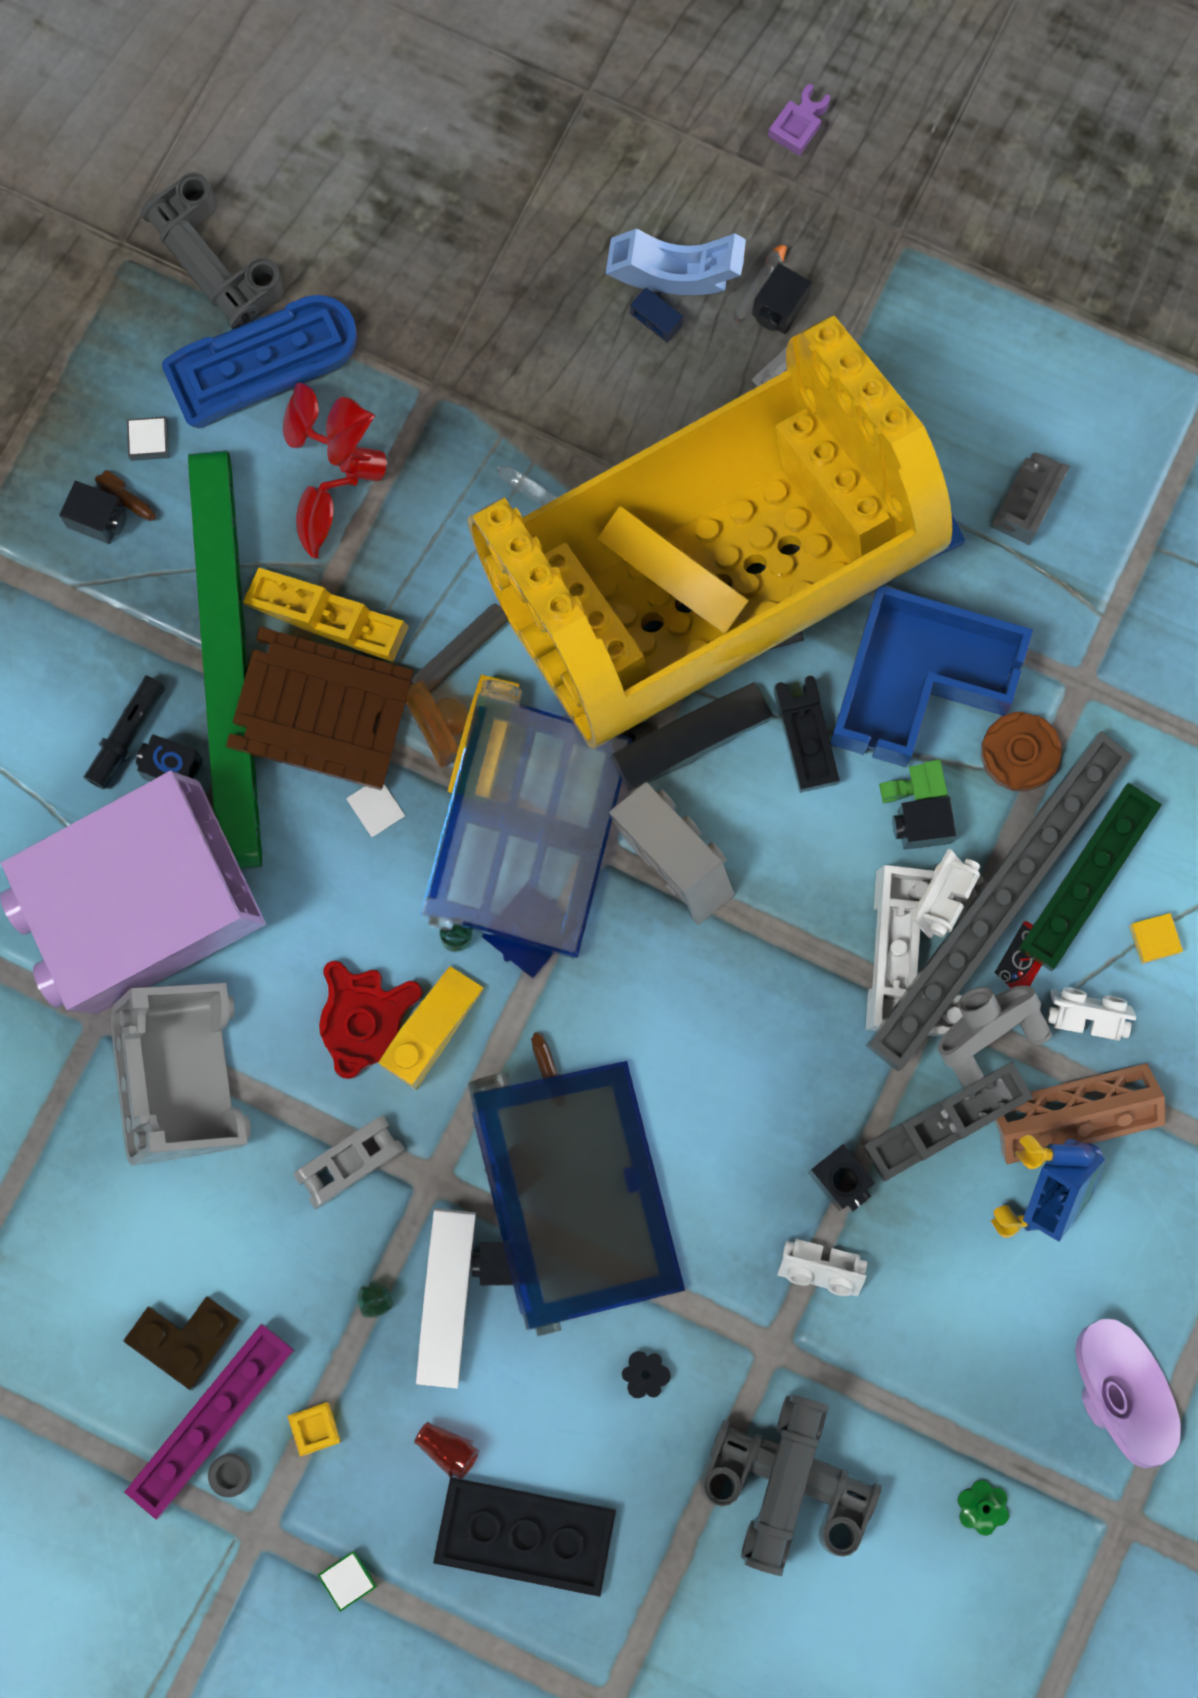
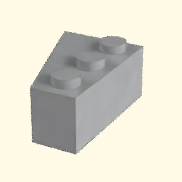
(674, 850)

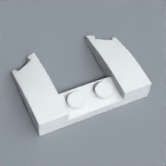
(898, 943)

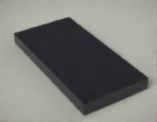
(524, 1536)

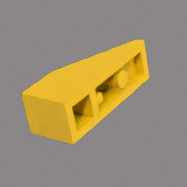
(430, 1028)

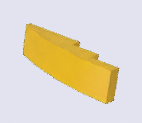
(673, 569)
(325, 614)

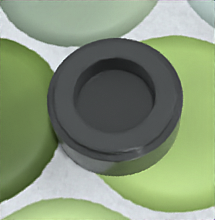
(229, 1475)

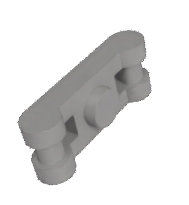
(349, 1162)

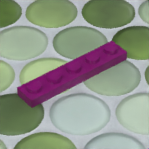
(209, 1421)

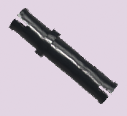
(117, 744)

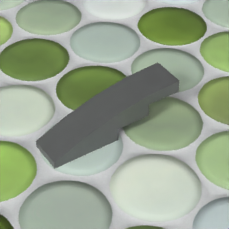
(948, 1121)

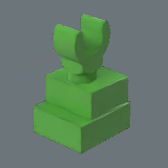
(925, 783)

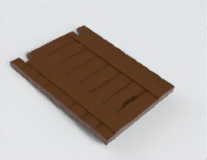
(320, 709)

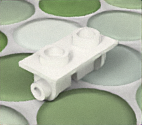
(936, 909)
(1076, 1007)
(840, 1275)

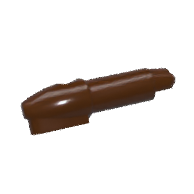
(111, 484)
(543, 1056)

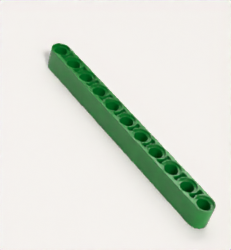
(223, 650)

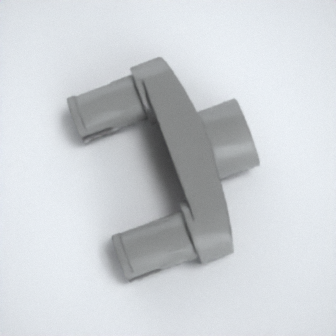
(986, 1020)

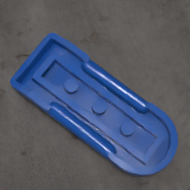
(260, 358)

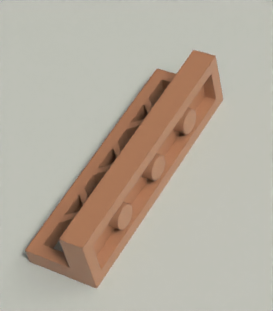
(1083, 1119)

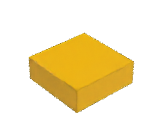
(1156, 938)
(314, 1429)

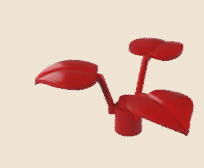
(344, 429)

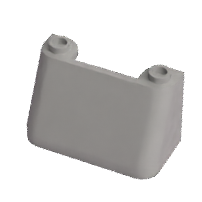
(175, 1073)

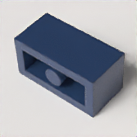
(656, 315)

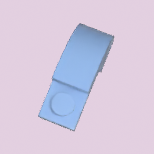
(672, 267)

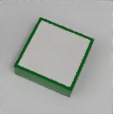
(347, 1580)

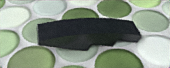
(691, 736)

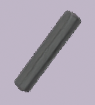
(461, 647)

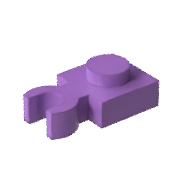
(800, 123)

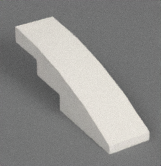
(446, 1298)

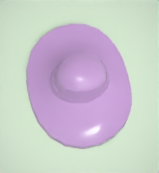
(1127, 1393)

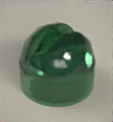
(456, 932)
(374, 1300)

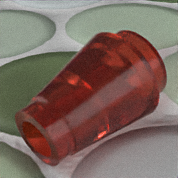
(447, 1449)

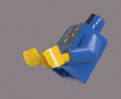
(1061, 1188)

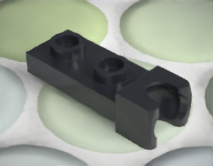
(807, 736)

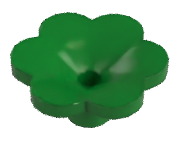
(972, 1502)

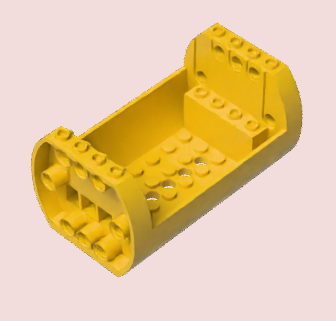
(801, 461)

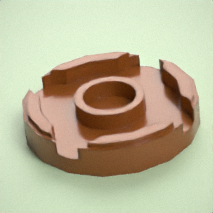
(1021, 751)

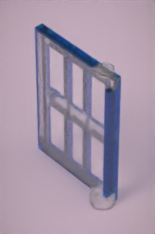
(524, 826)

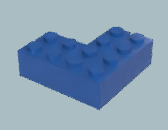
(918, 651)

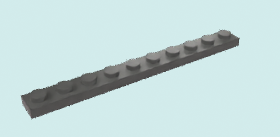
(998, 902)

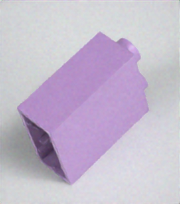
(129, 895)

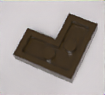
(186, 1351)

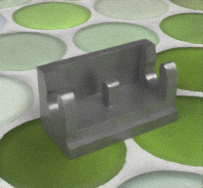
(1030, 497)

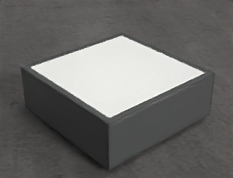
(148, 438)

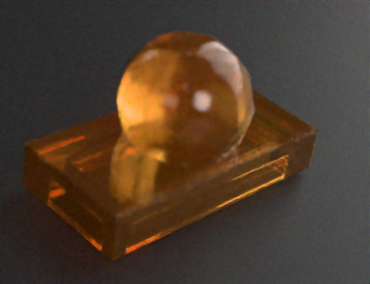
(437, 721)

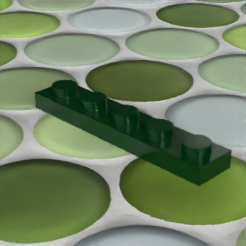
(1089, 877)

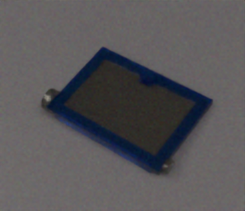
(574, 1193)

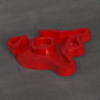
(361, 1017)

